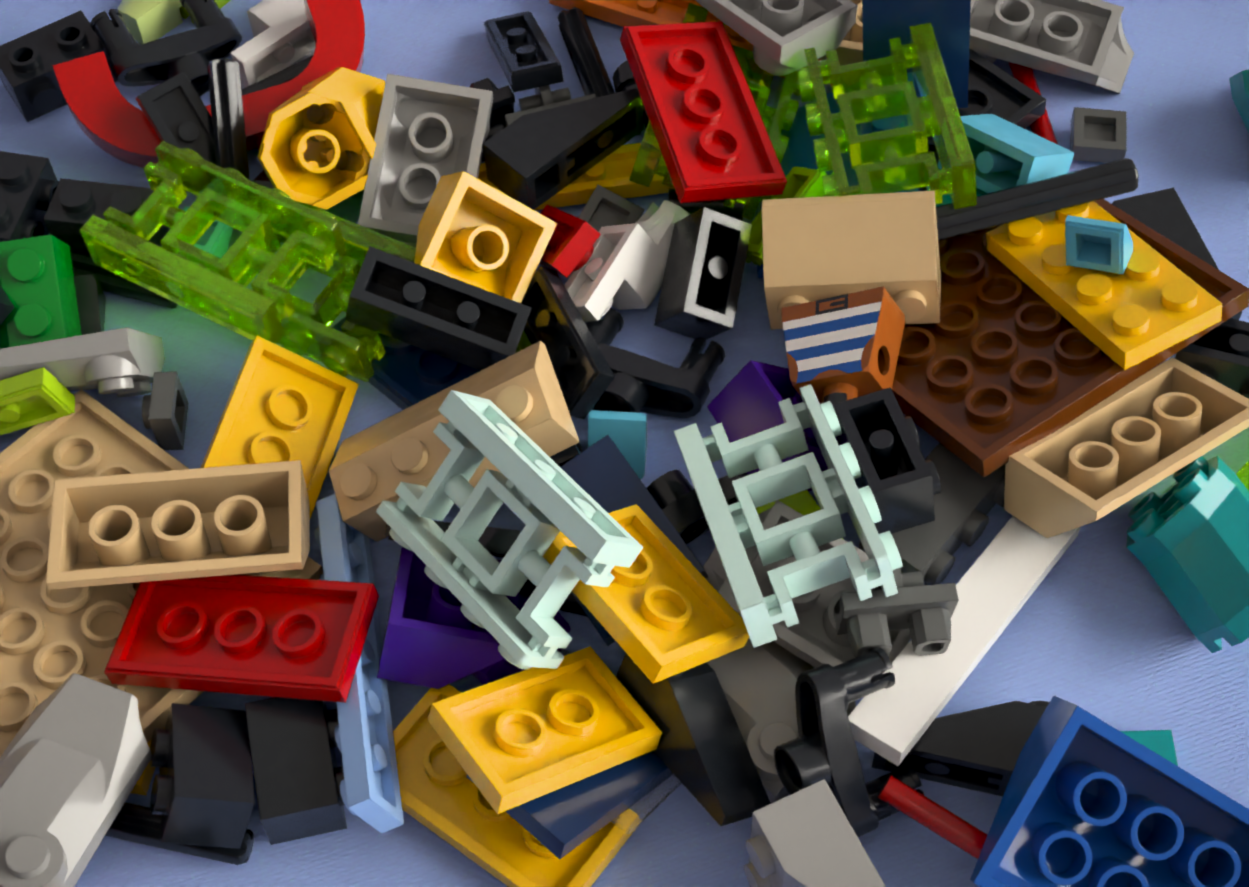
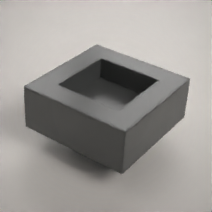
(1098, 135)
(609, 209)
(166, 410)

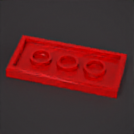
(702, 112)
(245, 636)

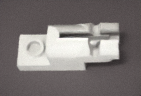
(279, 40)
(626, 264)

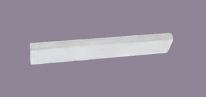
(988, 601)

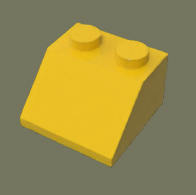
(482, 236)

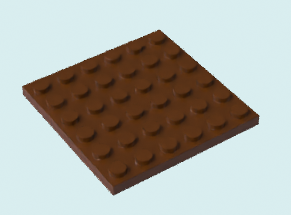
(1009, 363)

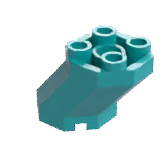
(1199, 549)

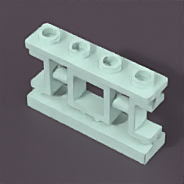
(540, 497)
(739, 526)

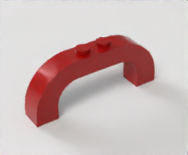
(127, 133)

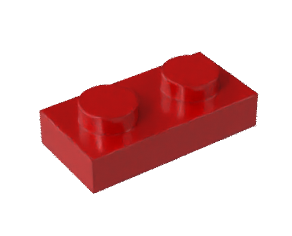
(570, 242)

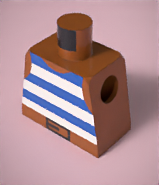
(844, 344)

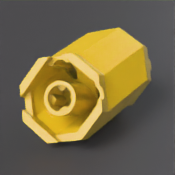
(323, 138)

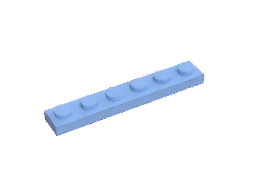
(364, 721)

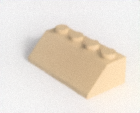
(1121, 448)
(408, 451)
(178, 524)

